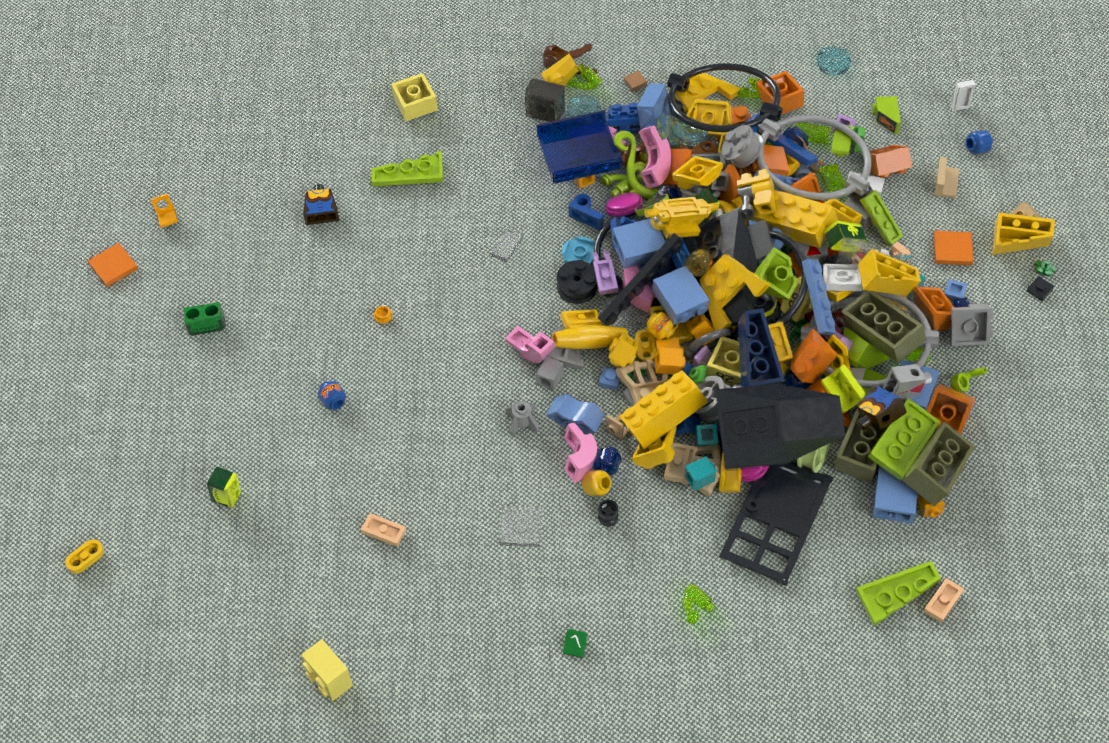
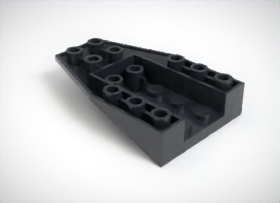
(728, 236)
(775, 424)

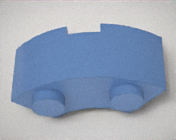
(569, 410)

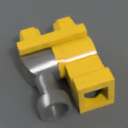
(757, 189)

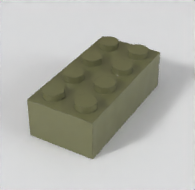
(884, 325)
(855, 449)
(939, 464)

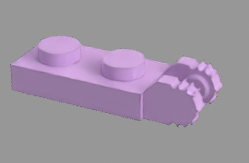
(605, 274)

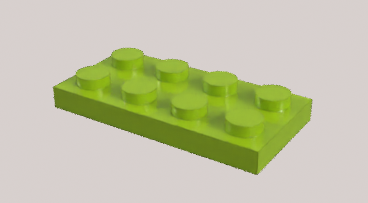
(904, 440)

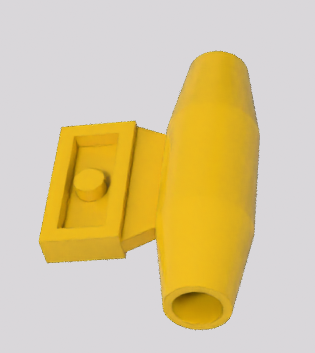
(585, 331)

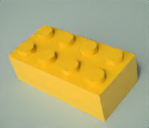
(800, 218)
(663, 409)

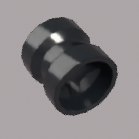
(607, 508)

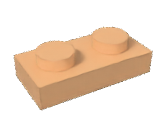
(383, 530)
(943, 600)

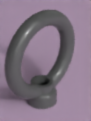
(693, 348)

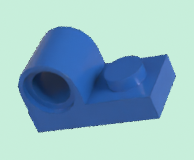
(581, 211)

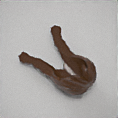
(553, 54)

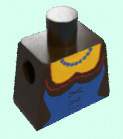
(320, 206)
(879, 409)

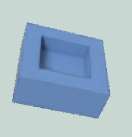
(955, 290)
(609, 379)

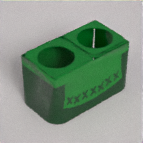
(209, 324)

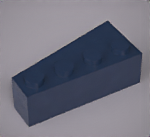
(757, 351)

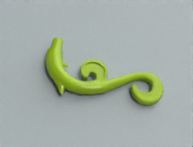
(631, 167)

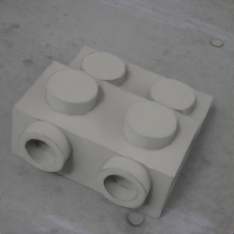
(971, 325)

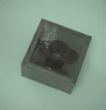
(544, 100)

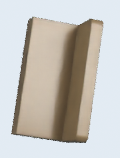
(946, 180)

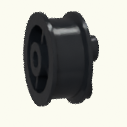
(576, 282)

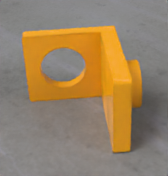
(167, 215)

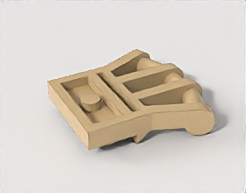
(640, 389)
(687, 454)

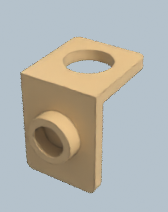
(1026, 210)
(615, 427)

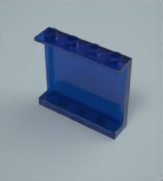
(578, 147)

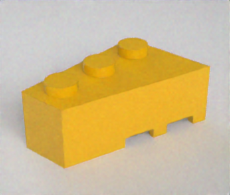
(1021, 233)
(887, 274)

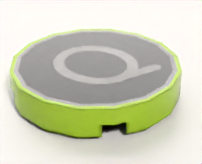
(649, 204)

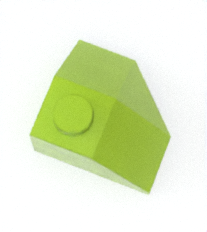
(778, 273)
(862, 352)

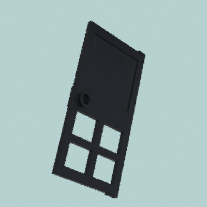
(784, 500)

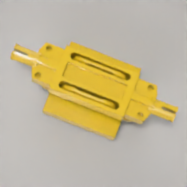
(680, 216)

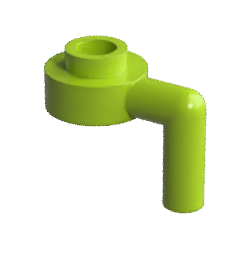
(960, 381)

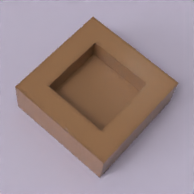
(635, 81)

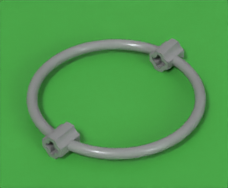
(855, 182)
(931, 336)

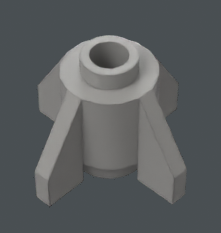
(522, 416)

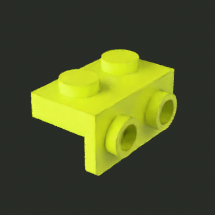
(844, 384)

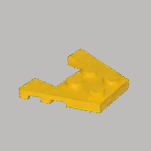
(703, 86)
(711, 113)
(723, 283)

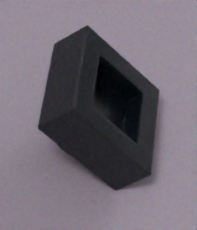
(1040, 288)

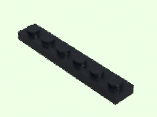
(645, 275)

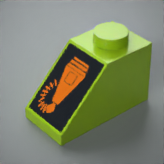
(887, 113)

